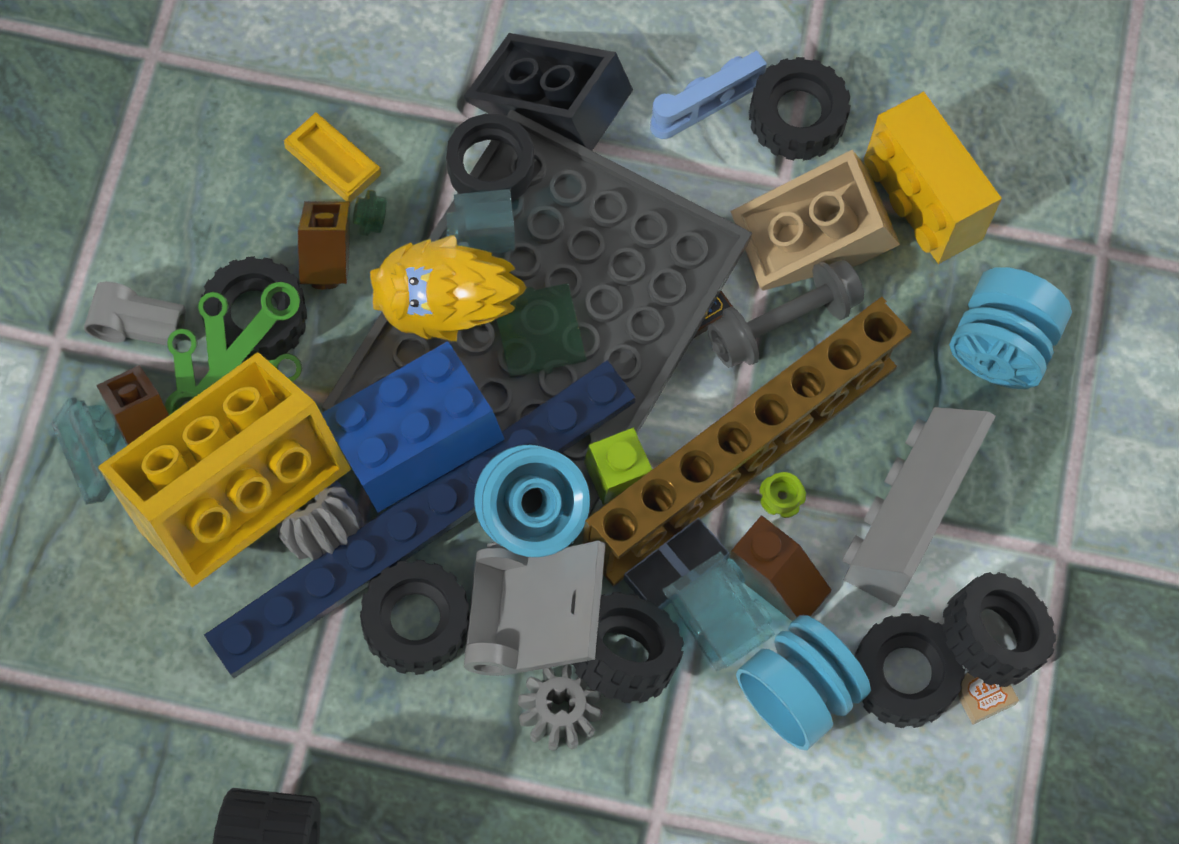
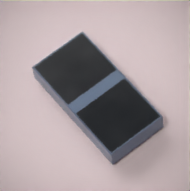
(672, 561)

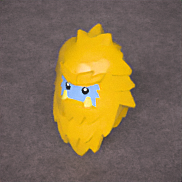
(443, 288)

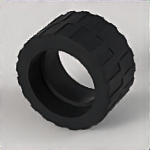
(267, 818)

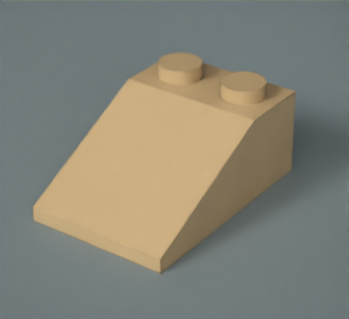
(816, 219)

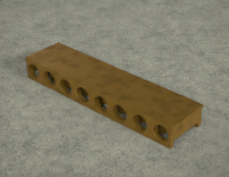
(747, 439)

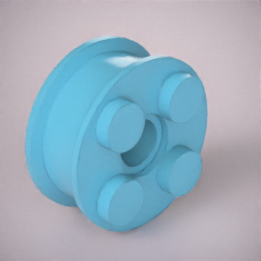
(562, 508)

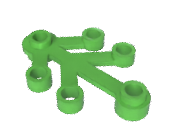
(220, 358)

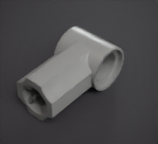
(121, 313)

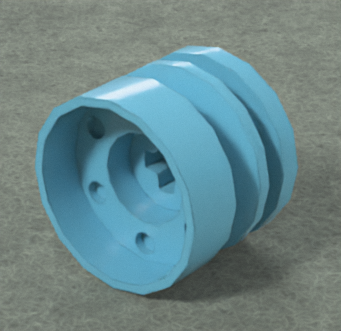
(1011, 328)
(803, 682)

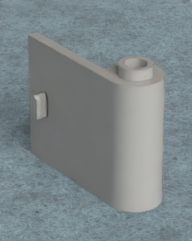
(533, 609)

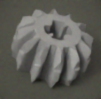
(321, 523)
(563, 724)

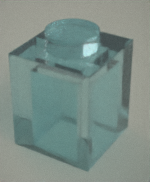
(483, 221)

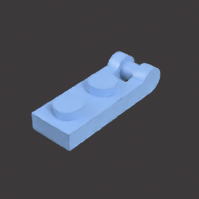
(705, 96)

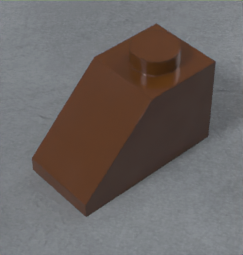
(324, 244)
(132, 403)
(779, 570)

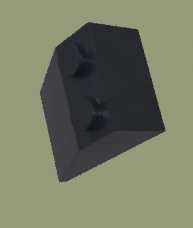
(554, 84)

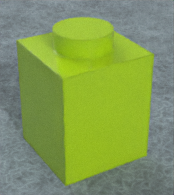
(616, 464)

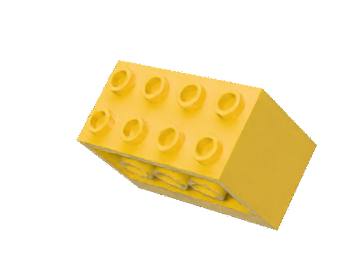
(225, 468)

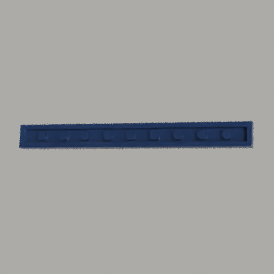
(408, 525)

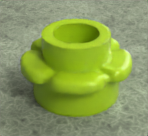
(785, 483)

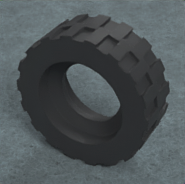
(806, 77)
(257, 275)
(405, 580)
(648, 626)
(927, 638)
(975, 646)

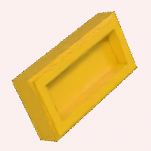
(332, 157)

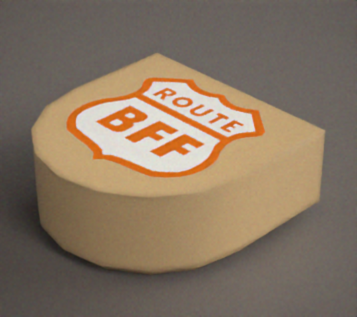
(984, 700)

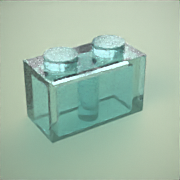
(720, 611)

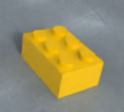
(931, 178)

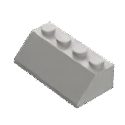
(917, 501)

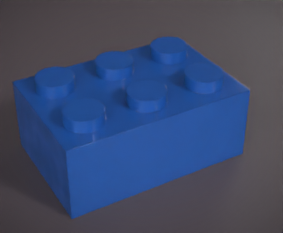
(413, 426)

